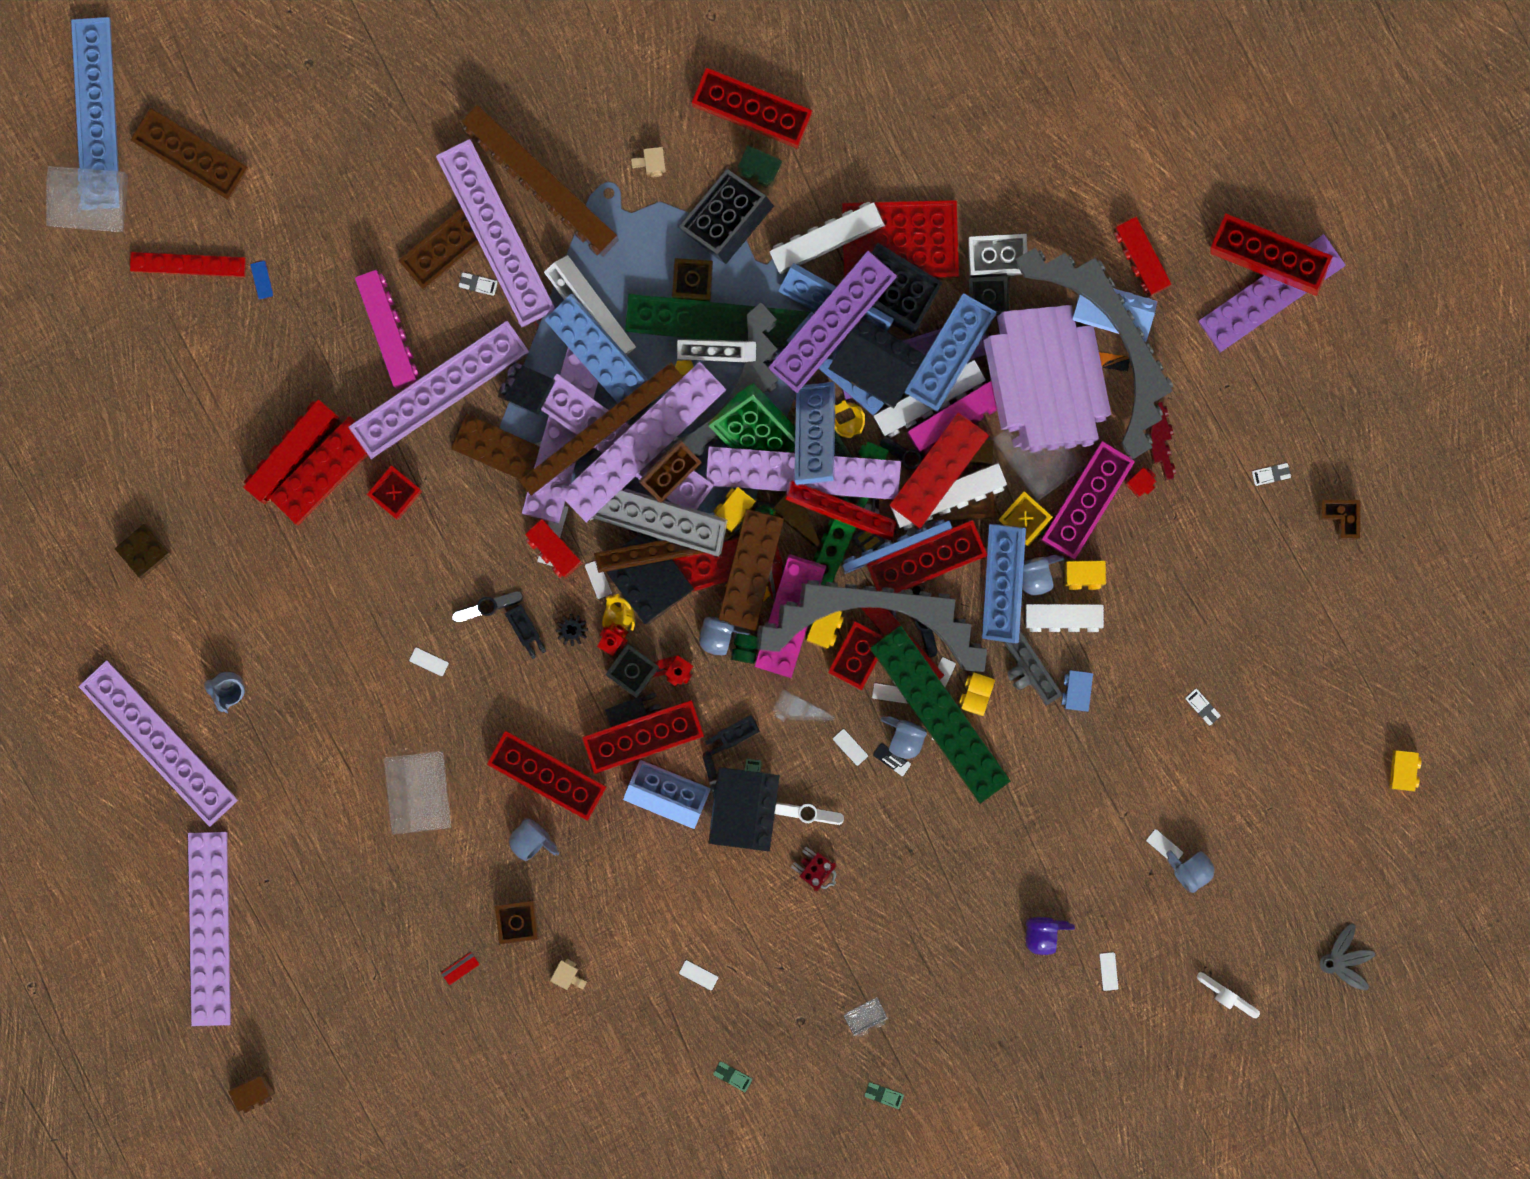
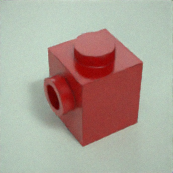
(1142, 482)

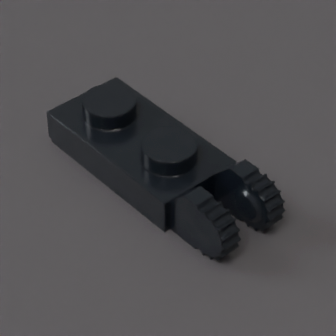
(524, 629)
(630, 710)
(735, 734)

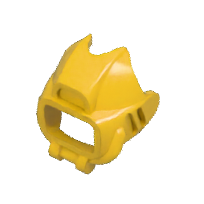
(852, 426)
(619, 615)

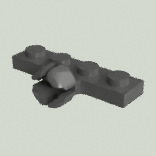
(1031, 671)

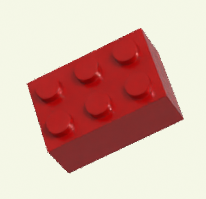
(552, 549)
(855, 658)

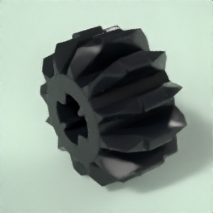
(571, 637)

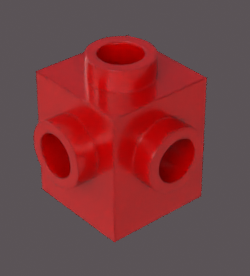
(613, 638)
(678, 663)

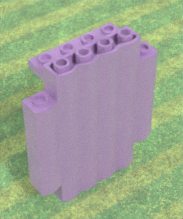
(1047, 378)

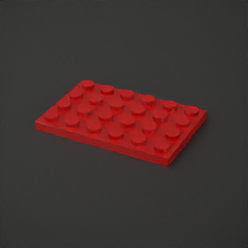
(914, 230)

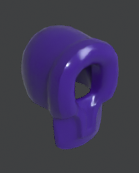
(1042, 934)

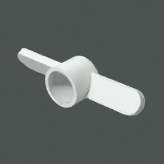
(820, 815)
(1227, 997)

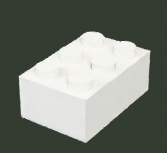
(995, 255)

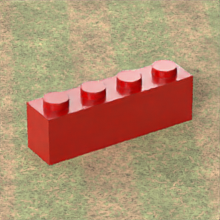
(1142, 257)

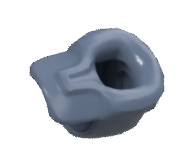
(1037, 575)
(716, 635)
(225, 690)
(907, 738)
(528, 840)
(1194, 872)

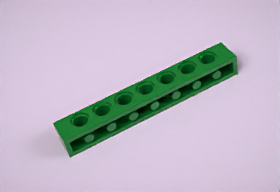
(869, 451)

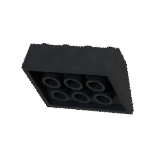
(726, 216)
(908, 294)
(877, 362)
(651, 586)
(743, 809)

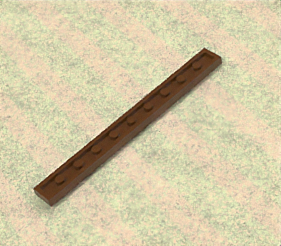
(601, 429)

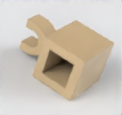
(653, 161)
(566, 974)

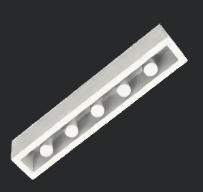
(827, 238)
(568, 281)
(909, 409)
(963, 490)

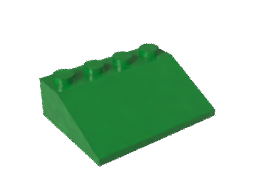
(754, 423)

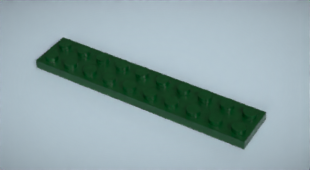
(704, 319)
(939, 714)

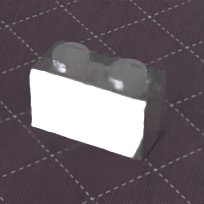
(865, 1017)

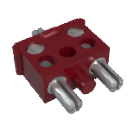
(823, 870)

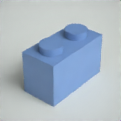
(1078, 691)

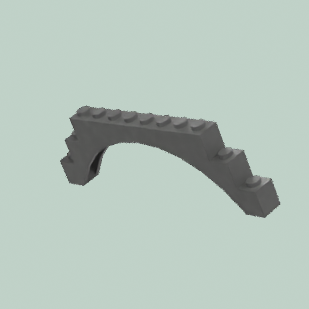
(753, 372)
(1147, 373)
(823, 600)

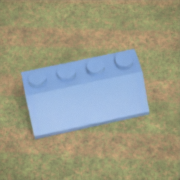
(1140, 307)
(667, 794)

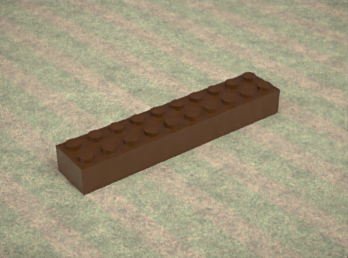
(540, 181)

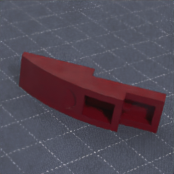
(1160, 451)

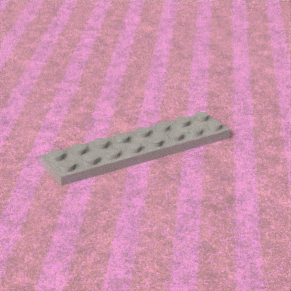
(665, 521)

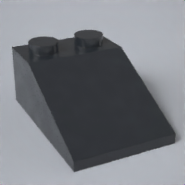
(526, 388)

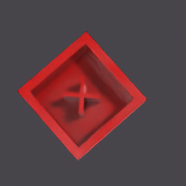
(394, 492)

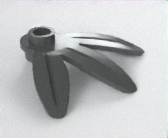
(1350, 959)

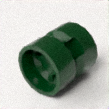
(744, 648)

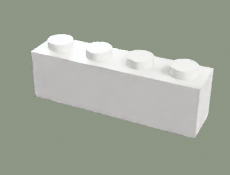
(716, 350)
(1063, 616)

